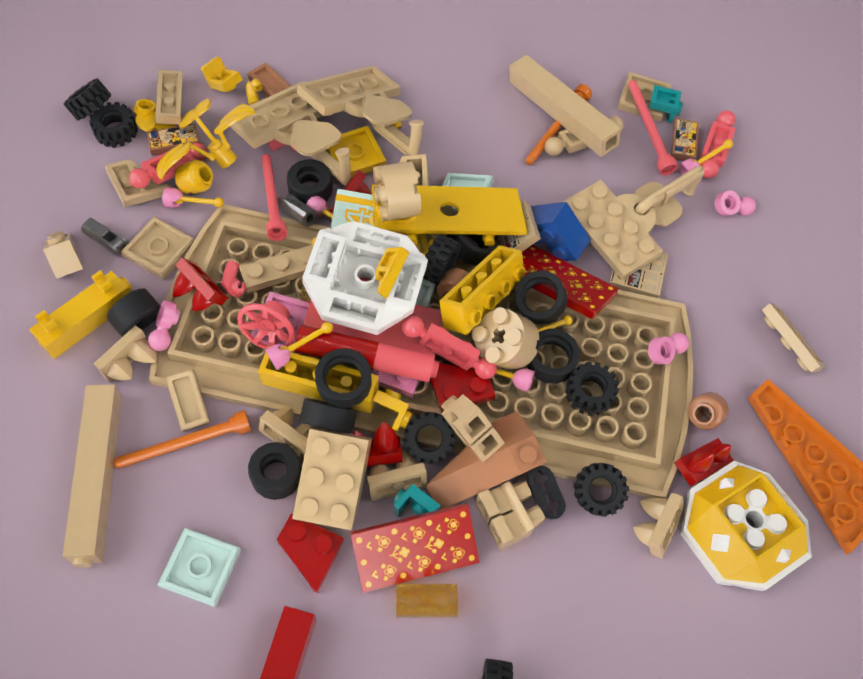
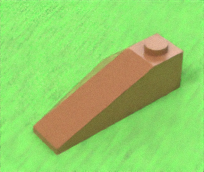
(469, 475)

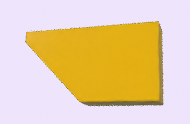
(389, 269)

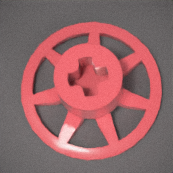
(269, 322)

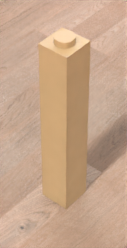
(565, 105)
(92, 476)

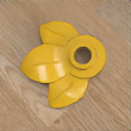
(145, 116)

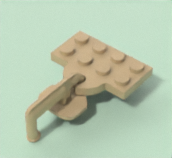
(365, 95)
(295, 123)
(622, 224)

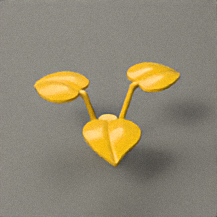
(219, 150)

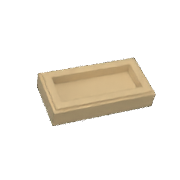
(187, 400)

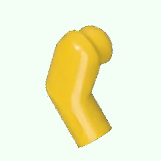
(252, 89)

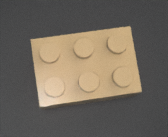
(332, 478)

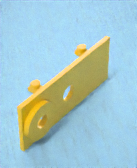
(480, 212)

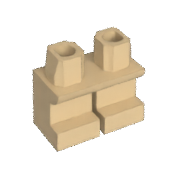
(472, 426)
(506, 514)

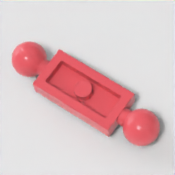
(718, 133)
(141, 176)
(448, 346)

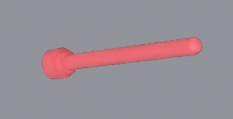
(666, 163)
(276, 227)

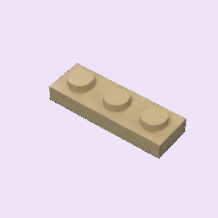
(169, 97)
(275, 269)
(792, 338)

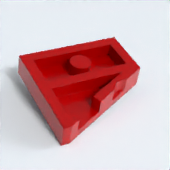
(456, 381)
(310, 549)

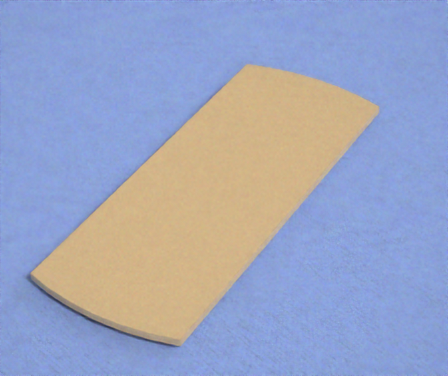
(637, 434)

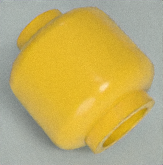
(193, 177)

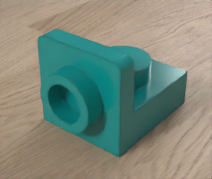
(667, 101)
(417, 499)

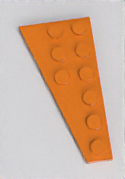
(819, 461)

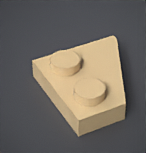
(129, 195)

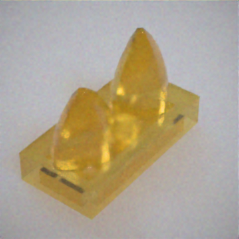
(426, 601)

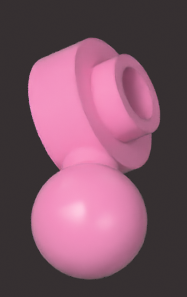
(729, 203)
(167, 316)
(663, 349)

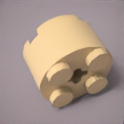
(397, 191)
(506, 339)

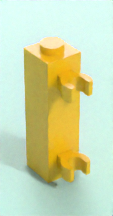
(80, 314)

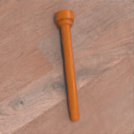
(584, 92)
(237, 423)

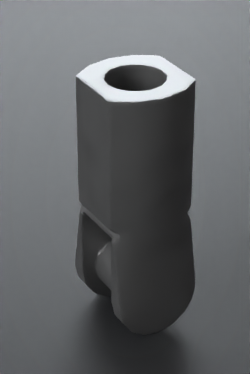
(297, 210)
(104, 235)

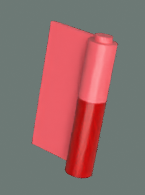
(386, 352)

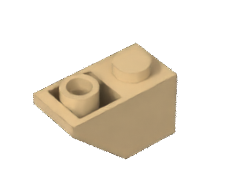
(62, 254)

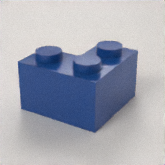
(560, 230)

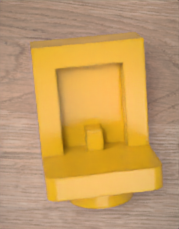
(219, 77)
(392, 401)

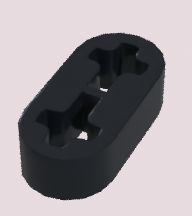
(552, 489)

